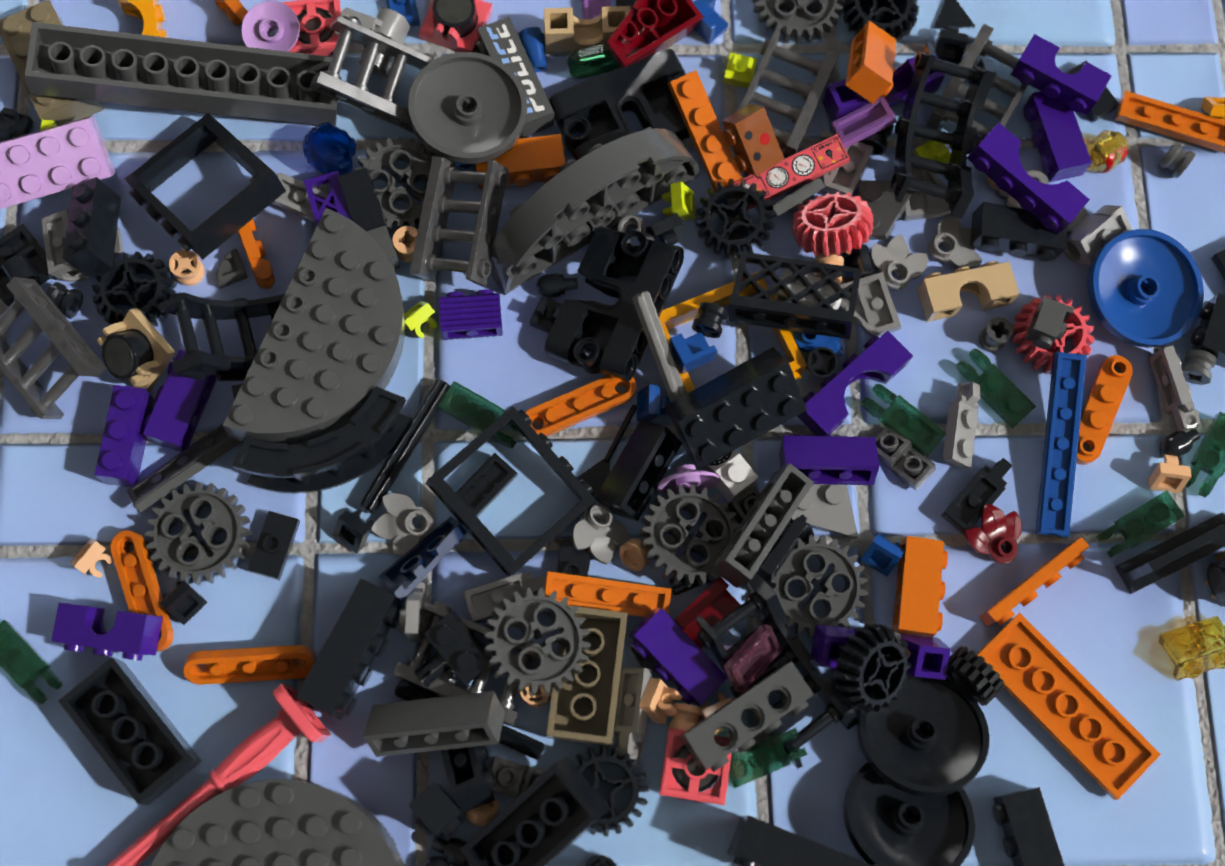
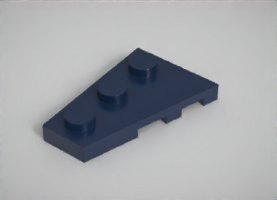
(421, 559)

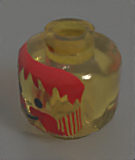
(1107, 151)

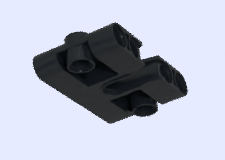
(599, 104)
(615, 329)

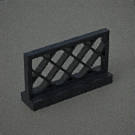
(791, 313)
(1173, 554)

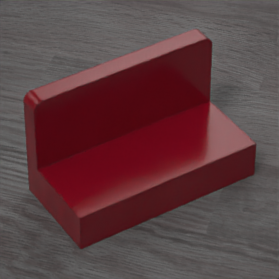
(710, 605)

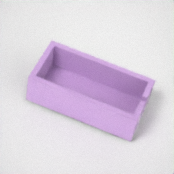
(52, 161)

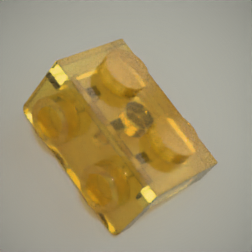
(1195, 647)

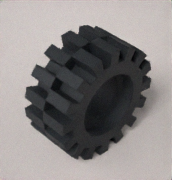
(974, 675)

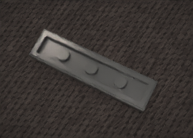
(181, 468)

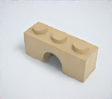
(570, 33)
(991, 283)

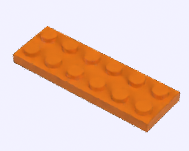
(1068, 707)

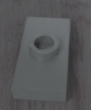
(797, 197)

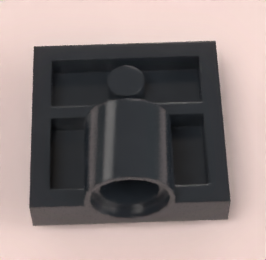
(21, 258)

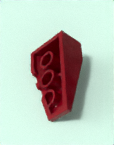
(652, 28)

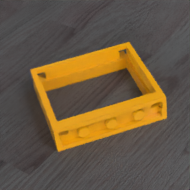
(721, 296)

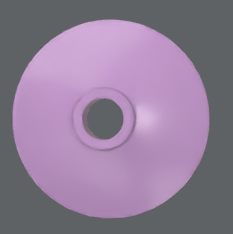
(267, 17)
(688, 476)

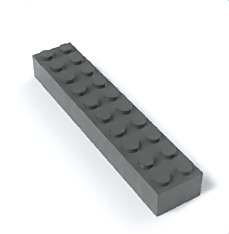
(176, 74)

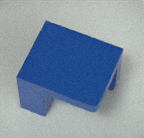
(712, 24)
(691, 352)

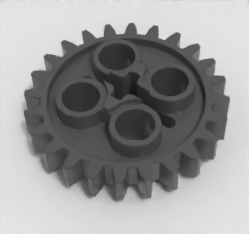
(798, 20)
(417, 170)
(666, 519)
(173, 548)
(838, 604)
(550, 667)

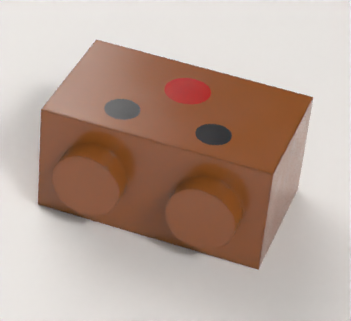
(752, 139)

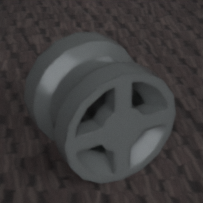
(1176, 159)
(1198, 366)

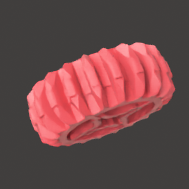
(832, 224)
(1075, 329)

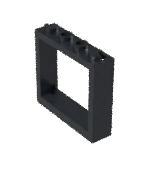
(229, 217)
(475, 526)

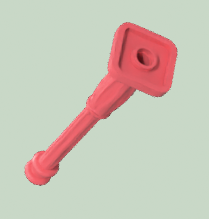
(239, 766)

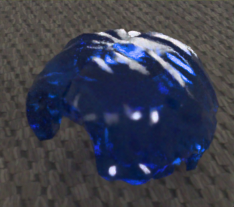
(329, 149)

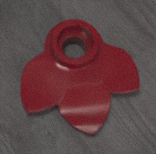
(995, 530)

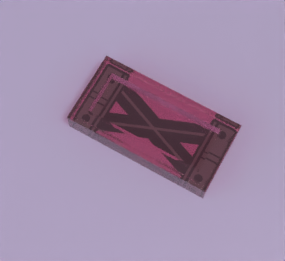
(752, 658)

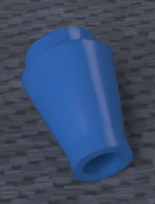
(534, 45)

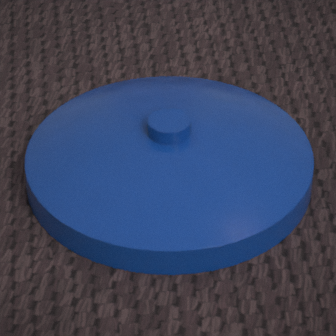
(1145, 288)

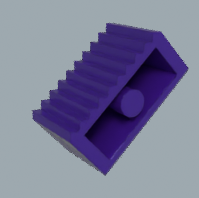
(470, 315)

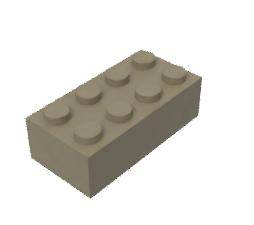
(15, 33)
(588, 705)

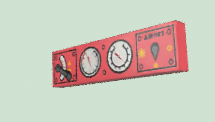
(799, 168)

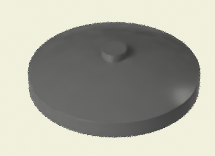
(467, 107)

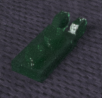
(997, 389)
(474, 411)
(905, 420)
(1210, 456)
(1143, 522)
(24, 662)
(763, 758)

